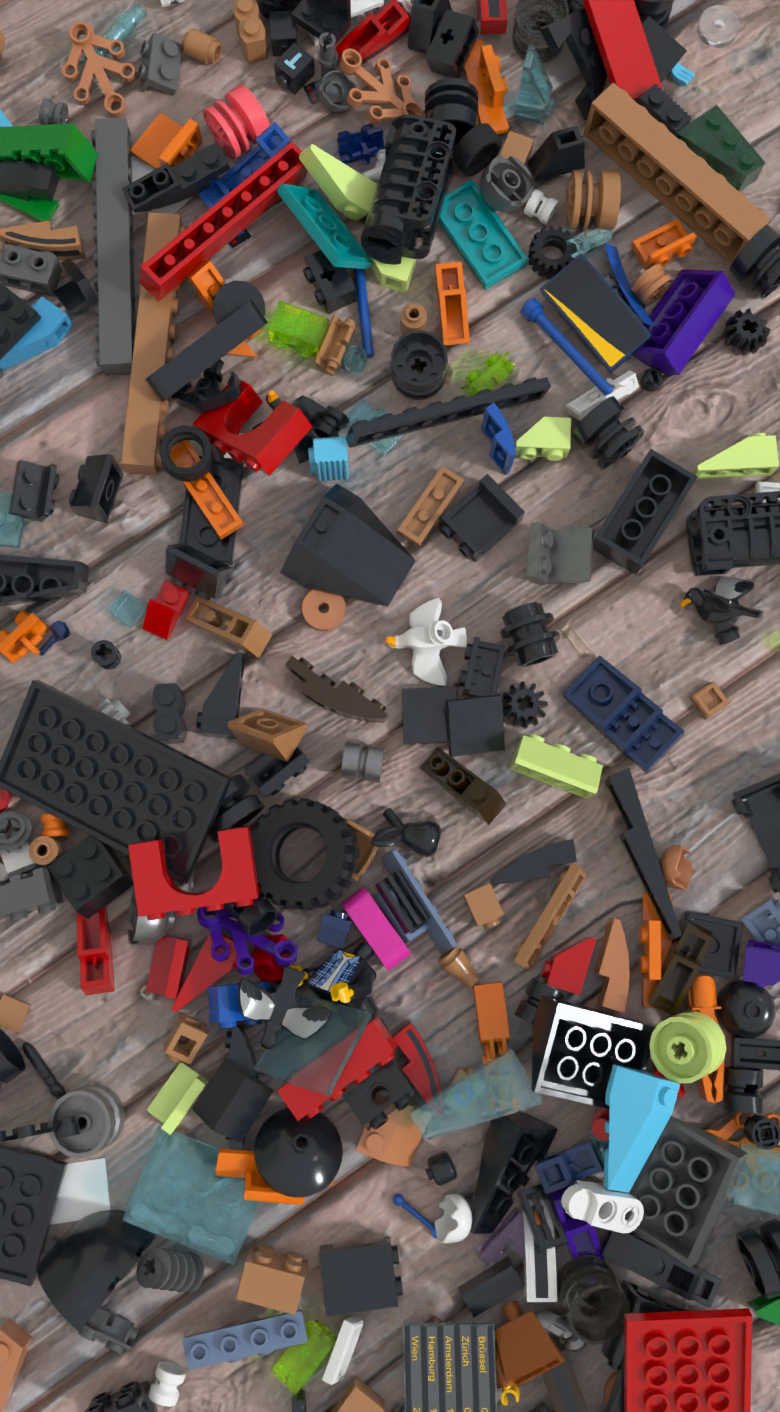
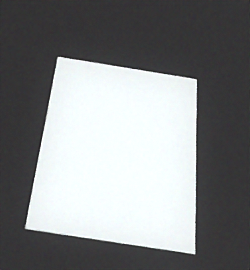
(82, 1191)

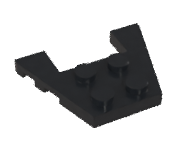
(580, 39)

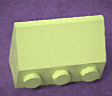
(557, 766)

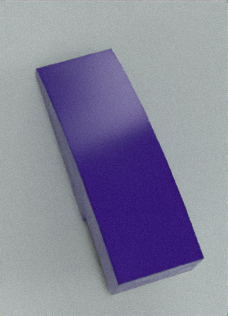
(579, 1234)

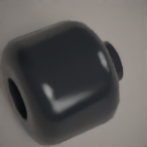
(441, 1168)

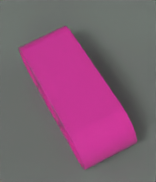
(376, 928)

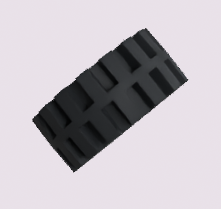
(547, 238)

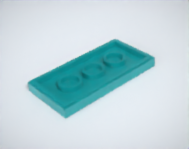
(324, 227)
(480, 236)

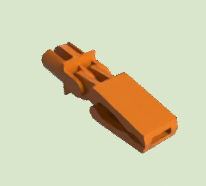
(704, 1000)
(491, 1018)

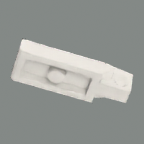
(585, 403)

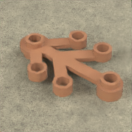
(96, 65)
(382, 92)

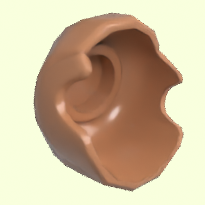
(675, 867)

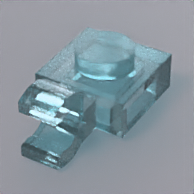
(593, 239)

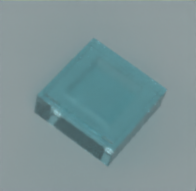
(127, 608)

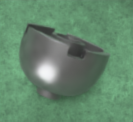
(146, 931)

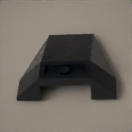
(348, 552)

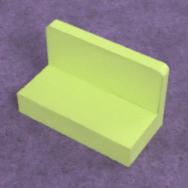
(177, 1096)

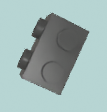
(160, 64)

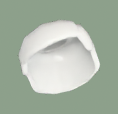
(456, 1220)

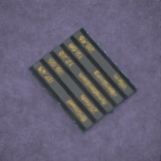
(449, 1367)

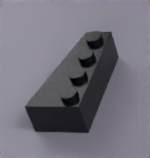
(39, 579)

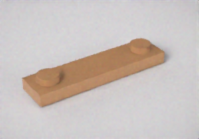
(529, 951)

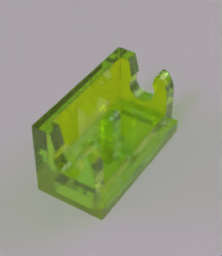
(303, 1359)

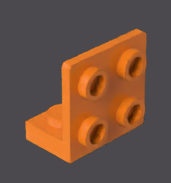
(167, 142)

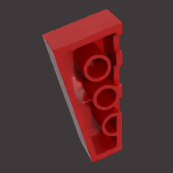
(372, 1048)

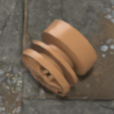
(593, 200)

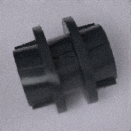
(530, 634)

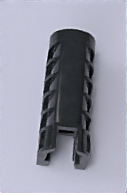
(409, 189)
(734, 539)

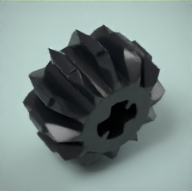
(746, 332)
(529, 713)

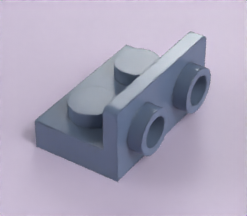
(764, 920)

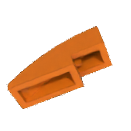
(452, 303)

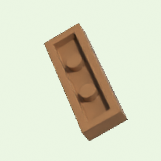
(430, 506)

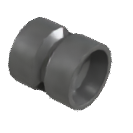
(362, 762)

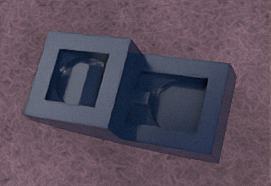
(568, 1166)

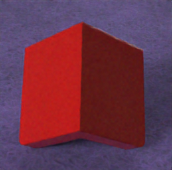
(264, 963)

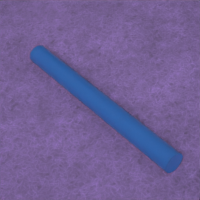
(363, 309)

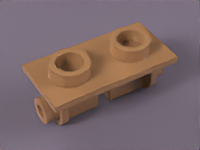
(334, 344)

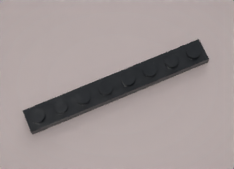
(442, 413)

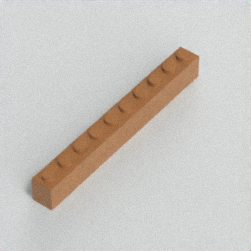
(151, 351)

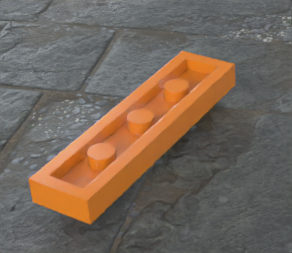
(207, 493)

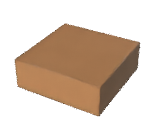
(709, 700)
(13, 1012)

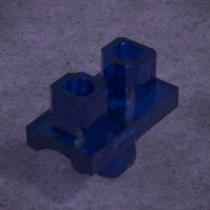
(360, 144)

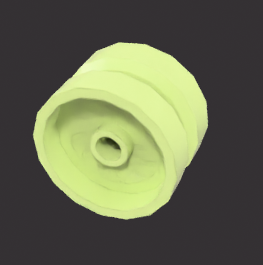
(687, 1047)

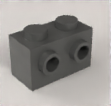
(29, 269)

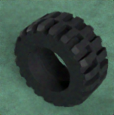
(339, 860)

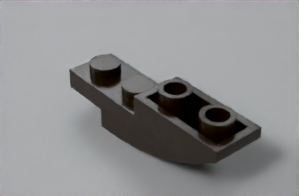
(344, 701)

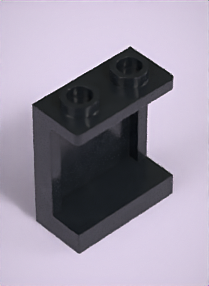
(481, 519)
(360, 1277)

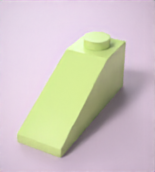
(342, 185)
(748, 458)

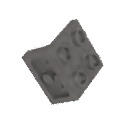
(559, 554)

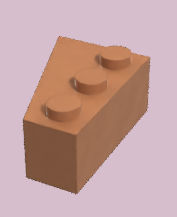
(13, 1350)

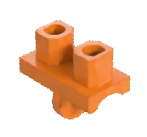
(23, 638)

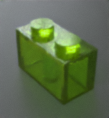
(297, 329)

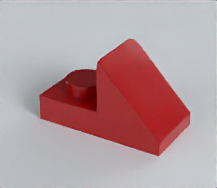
(165, 609)

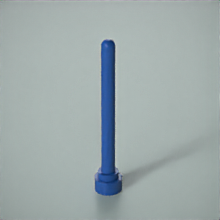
(534, 312)

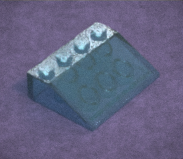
(188, 1202)

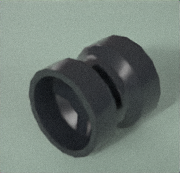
(331, 423)
(755, 1129)

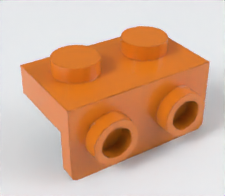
(663, 244)

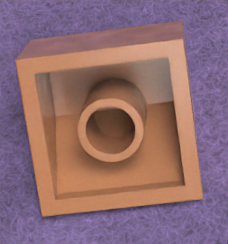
(395, 1140)

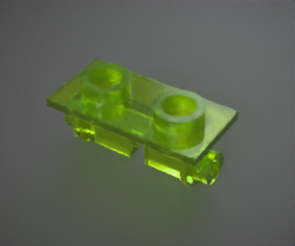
(495, 368)

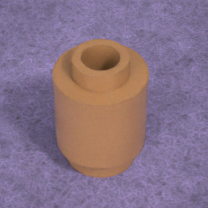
(201, 46)
(413, 318)
(54, 847)

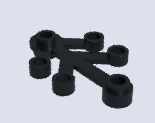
(65, 1128)

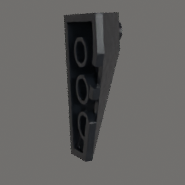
(507, 1156)

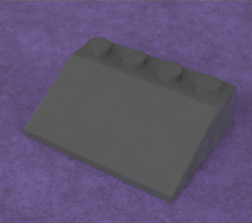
(685, 1189)

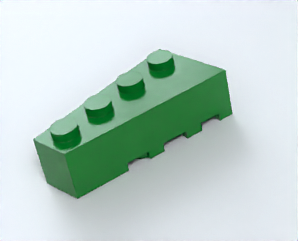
(50, 145)

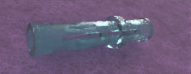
(123, 27)

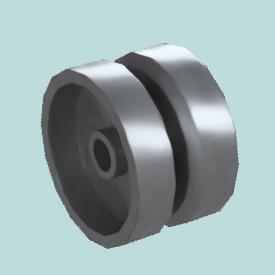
(99, 1118)

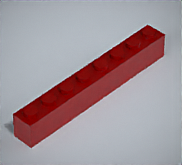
(221, 223)

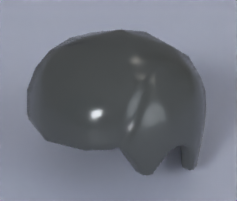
(334, 89)

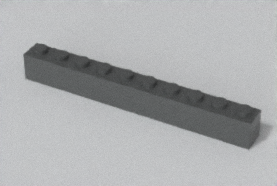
(114, 247)

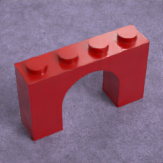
(265, 445)
(158, 894)

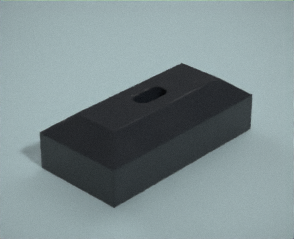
(744, 1053)

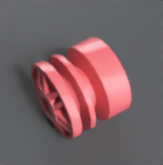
(237, 121)

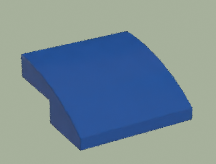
(499, 434)

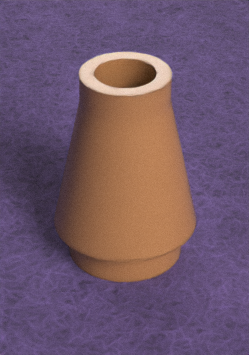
(458, 966)

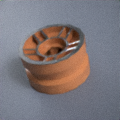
(652, 284)

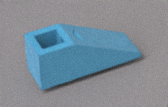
(42, 336)

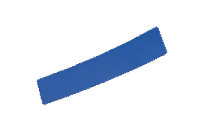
(617, 268)

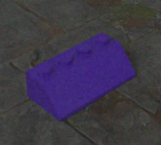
(684, 319)

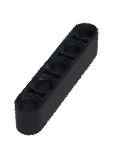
(206, 350)

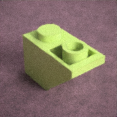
(394, 276)
(546, 439)

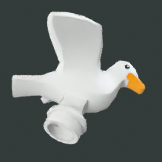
(427, 639)

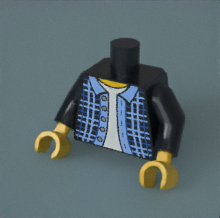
(343, 977)

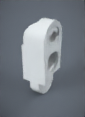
(602, 1206)

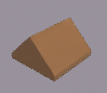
(268, 733)

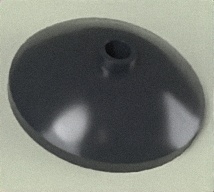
(294, 1169)

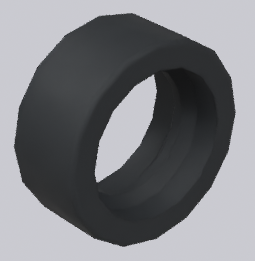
(476, 149)
(180, 434)

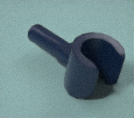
(60, 633)

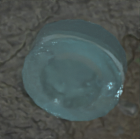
(354, 359)

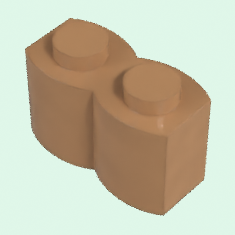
(250, 30)

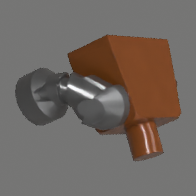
(526, 1347)

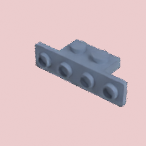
(438, 932)
(244, 1340)

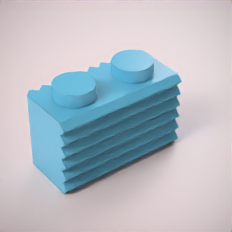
(329, 458)

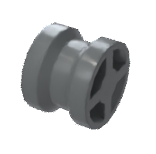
(53, 113)

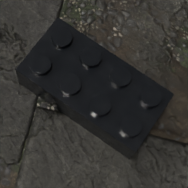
(643, 511)

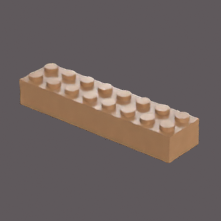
(673, 173)

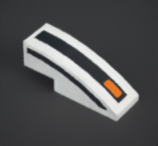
(539, 1268)

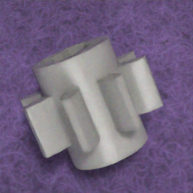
(115, 709)

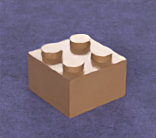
(272, 1279)

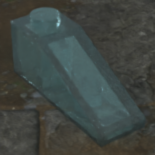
(535, 91)

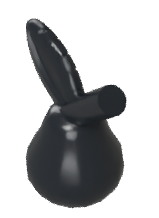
(419, 836)

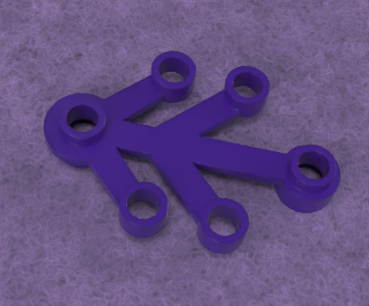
(239, 938)

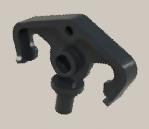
(207, 392)

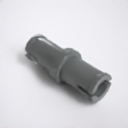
(327, 55)

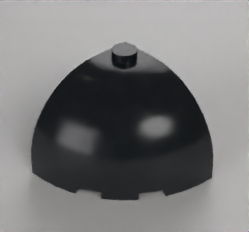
(90, 1262)

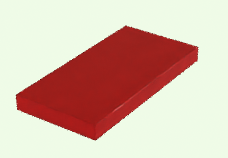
(622, 45)

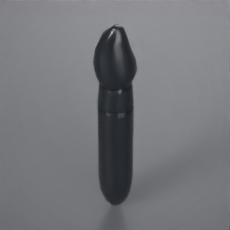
(43, 1070)

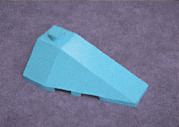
(638, 1114)

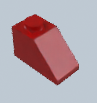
(569, 966)

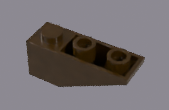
(464, 785)

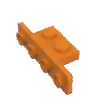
(483, 72)
(654, 948)
(242, 1165)

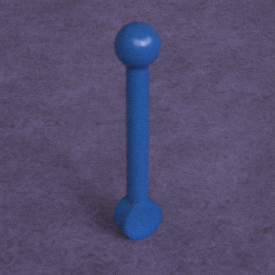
(398, 1200)

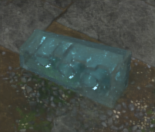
(480, 1096)

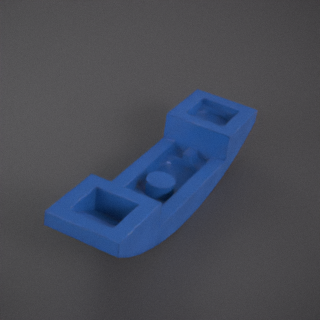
(269, 144)

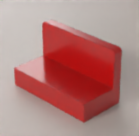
(168, 966)

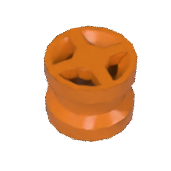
(54, 827)

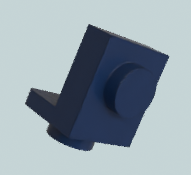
(334, 929)

